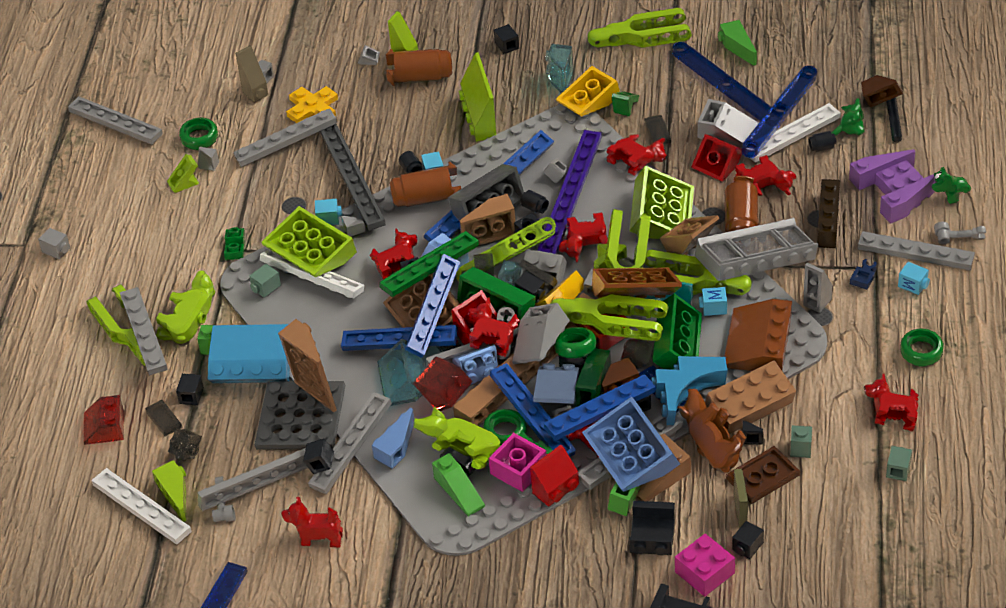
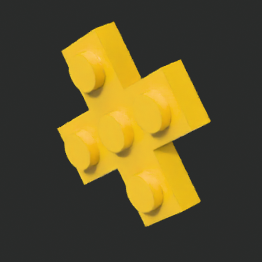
(310, 104)

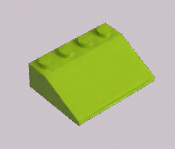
(477, 101)
(663, 199)
(310, 243)

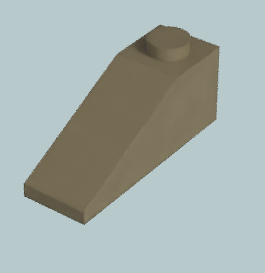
(251, 75)

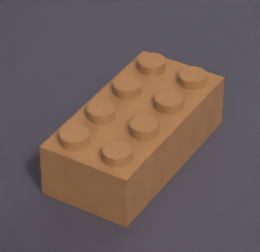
(753, 395)

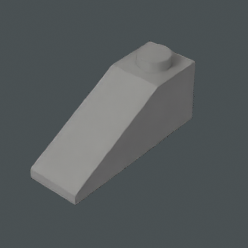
(816, 288)

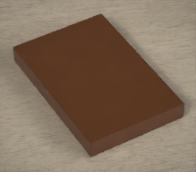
(765, 473)

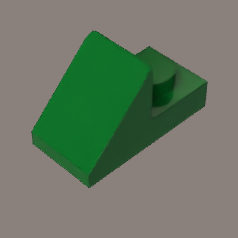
(623, 102)

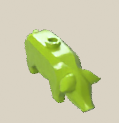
(189, 311)
(460, 436)

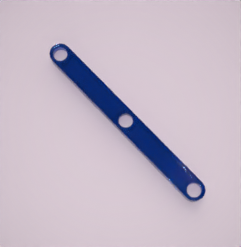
(717, 77)
(774, 118)

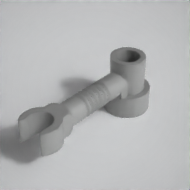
(944, 233)
(223, 512)

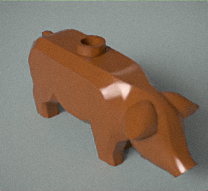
(709, 433)

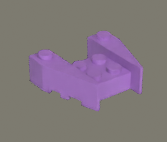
(896, 178)

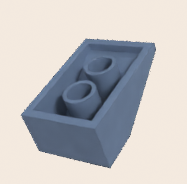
(556, 383)

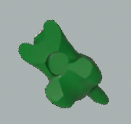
(851, 120)
(951, 185)

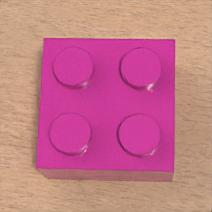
(513, 461)
(704, 564)

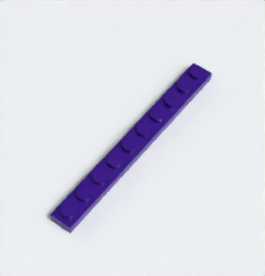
(571, 189)

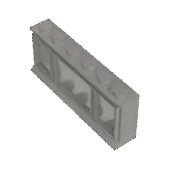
(755, 249)

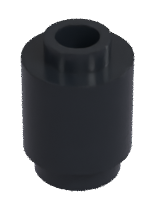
(822, 141)
(410, 162)
(534, 202)

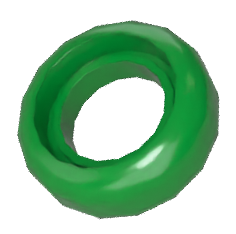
(198, 124)
(921, 335)
(585, 342)
(505, 415)

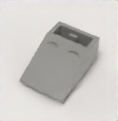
(725, 123)
(549, 263)
(538, 332)

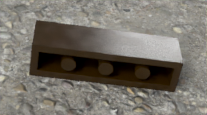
(828, 213)

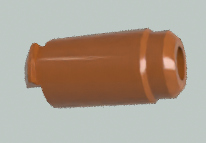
(418, 65)
(423, 186)
(741, 204)

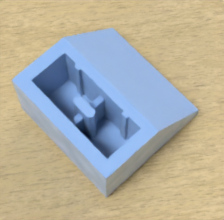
(478, 363)

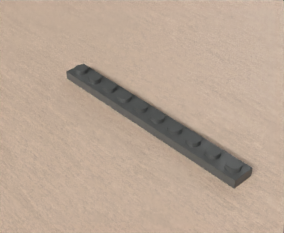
(353, 178)

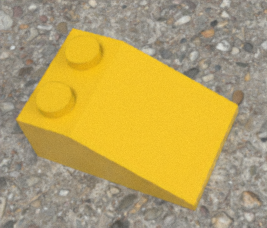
(589, 92)

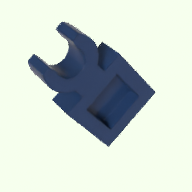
(863, 276)

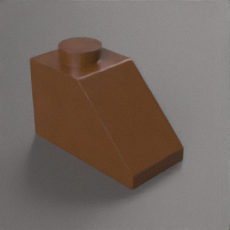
(880, 89)

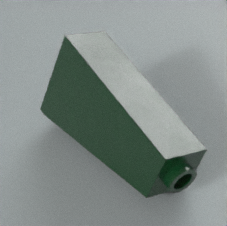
(592, 375)

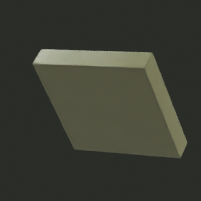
(740, 497)

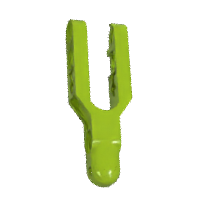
(636, 32)
(613, 241)
(502, 250)
(696, 268)
(589, 312)
(117, 335)

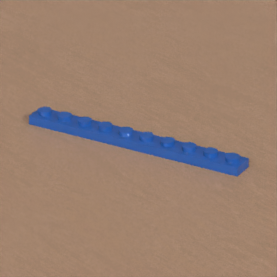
(521, 159)

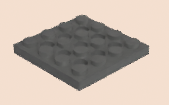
(289, 422)

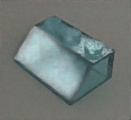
(398, 372)

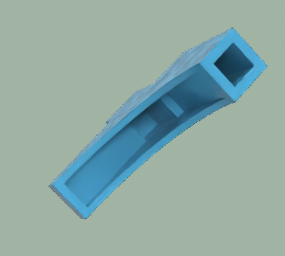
(687, 374)

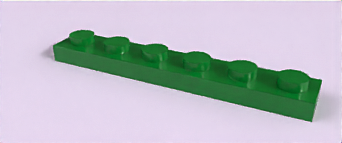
(427, 264)

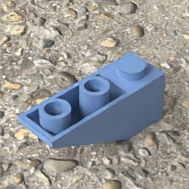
(393, 444)

